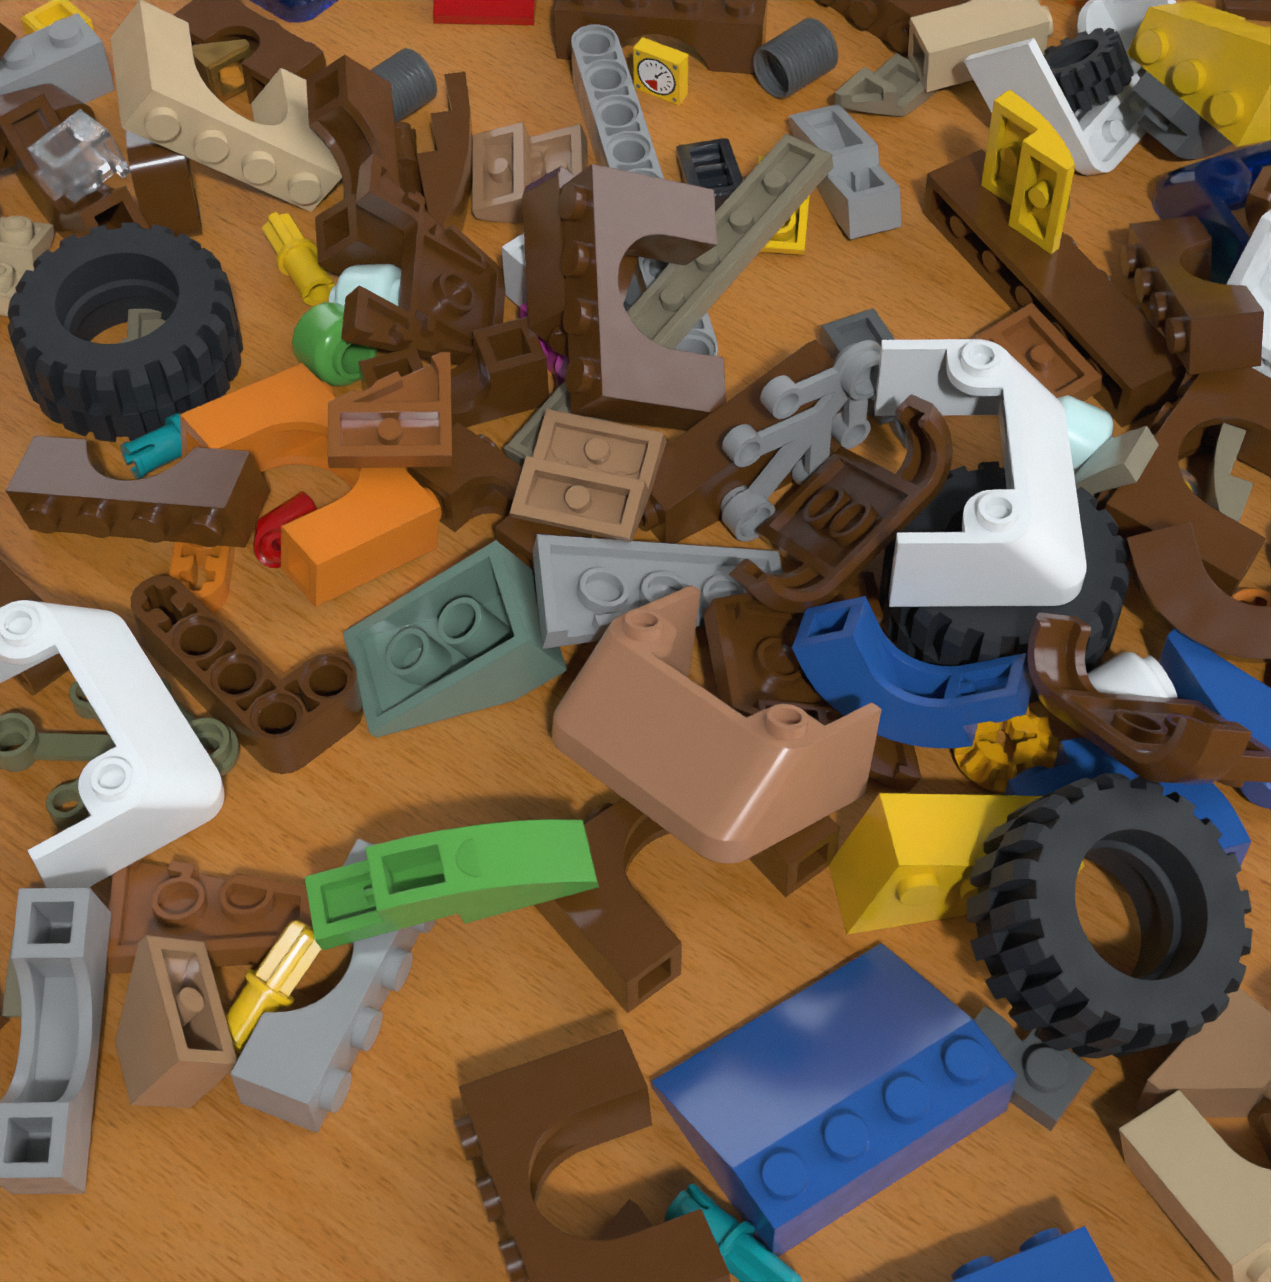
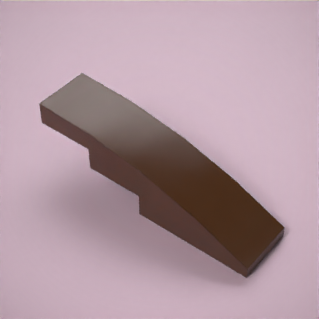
(449, 169)

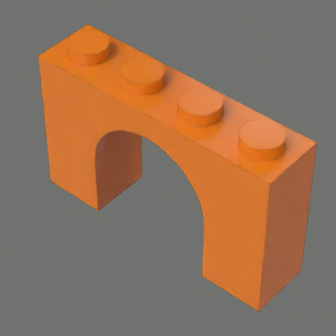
(348, 542)

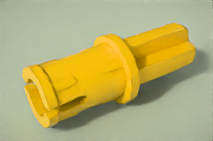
(298, 258)
(272, 981)

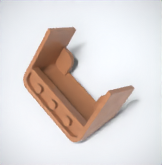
(693, 760)

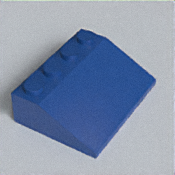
(835, 1095)

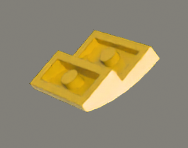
(1028, 170)

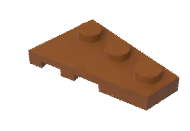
(232, 916)

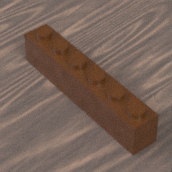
(1063, 285)

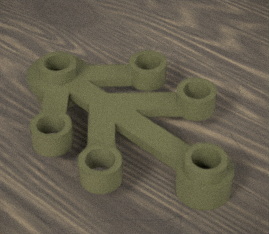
(19, 729)

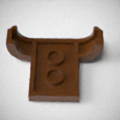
(849, 514)
(1147, 734)

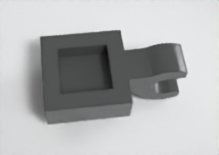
(1045, 1076)

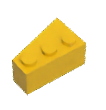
(1212, 65)
(915, 857)

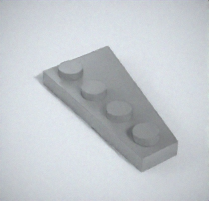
(595, 580)

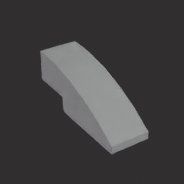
(857, 188)

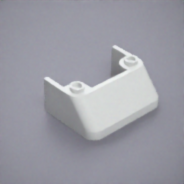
(1094, 137)
(1015, 541)
(157, 775)

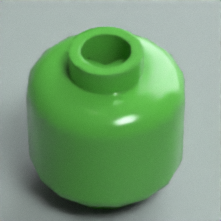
(321, 349)

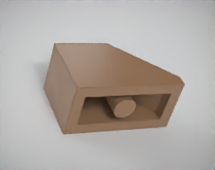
(172, 1025)
(1223, 1066)

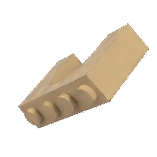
(949, 35)
(173, 107)
(1203, 1188)

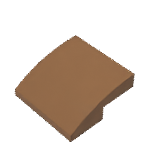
(511, 159)
(589, 475)

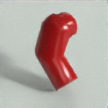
(268, 528)

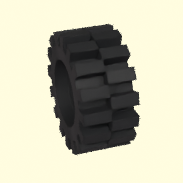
(1090, 67)

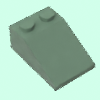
(453, 645)

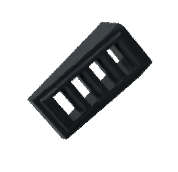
(720, 177)

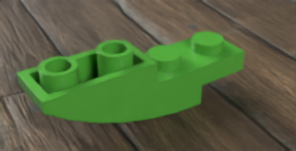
(448, 873)

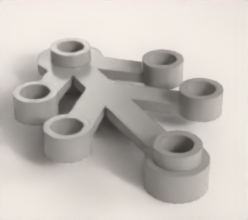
(848, 384)

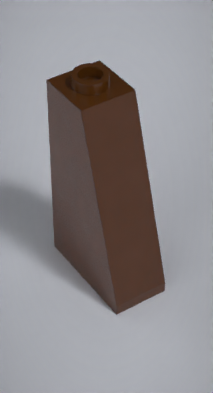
(698, 472)

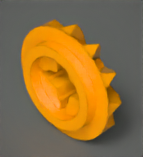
(989, 765)

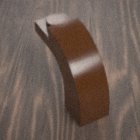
(102, 207)
(1186, 599)

